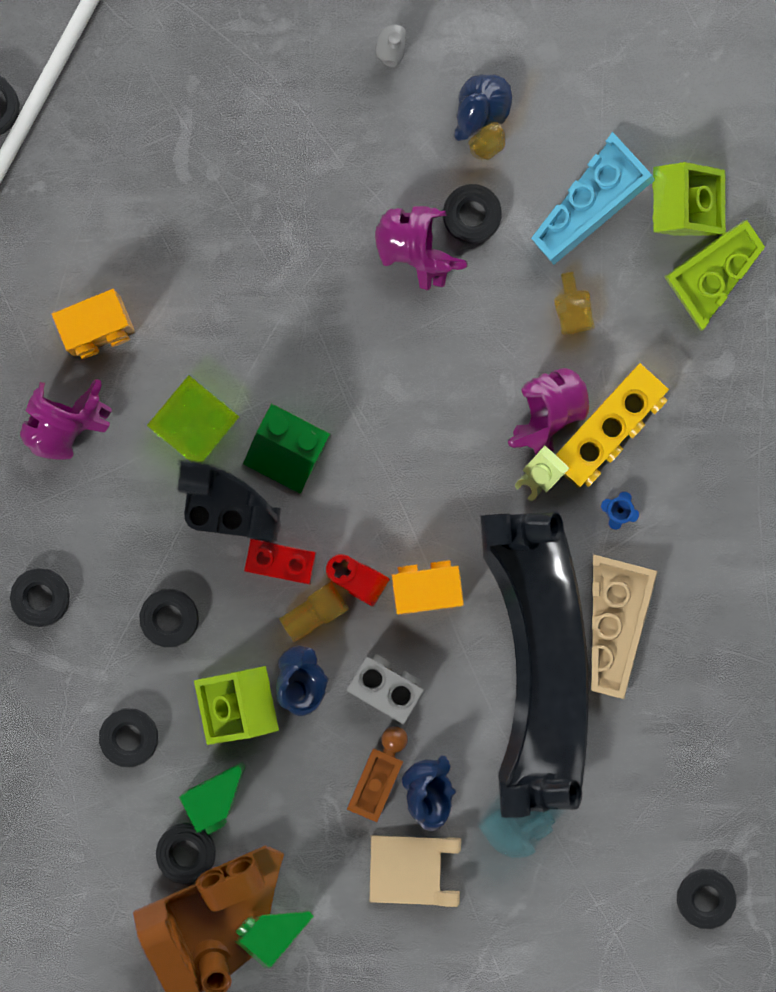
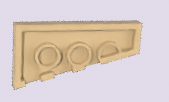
(619, 614)

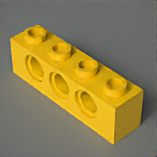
(637, 383)

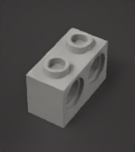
(381, 696)

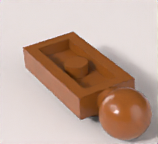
(379, 775)

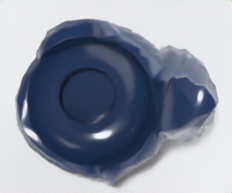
(482, 102)
(300, 681)
(429, 792)

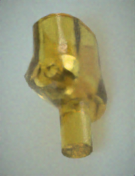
(487, 142)
(573, 307)

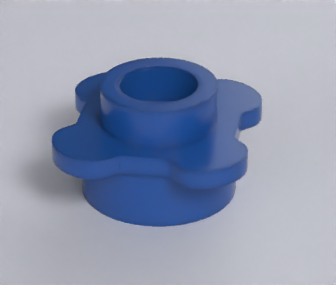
(611, 506)

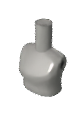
(391, 45)

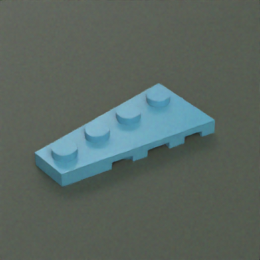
(601, 192)

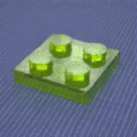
(193, 420)

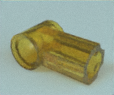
(320, 608)

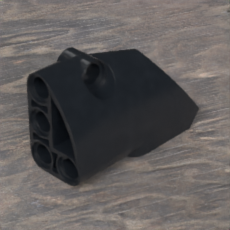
(224, 492)

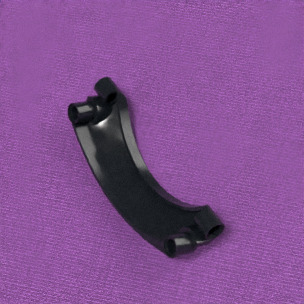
(552, 692)

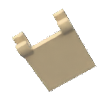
(410, 870)

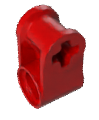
(362, 580)

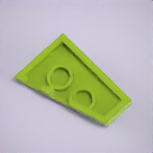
(712, 273)

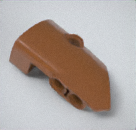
(195, 928)

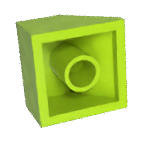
(688, 200)
(236, 705)

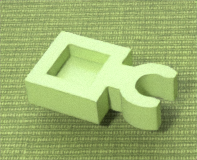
(542, 472)

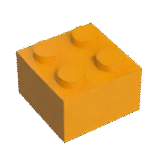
(94, 324)
(427, 588)

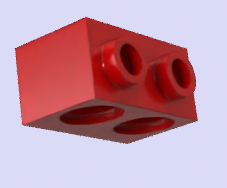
(280, 561)

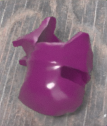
(409, 240)
(553, 403)
(55, 426)

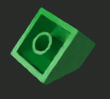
(286, 448)
(213, 799)
(270, 935)

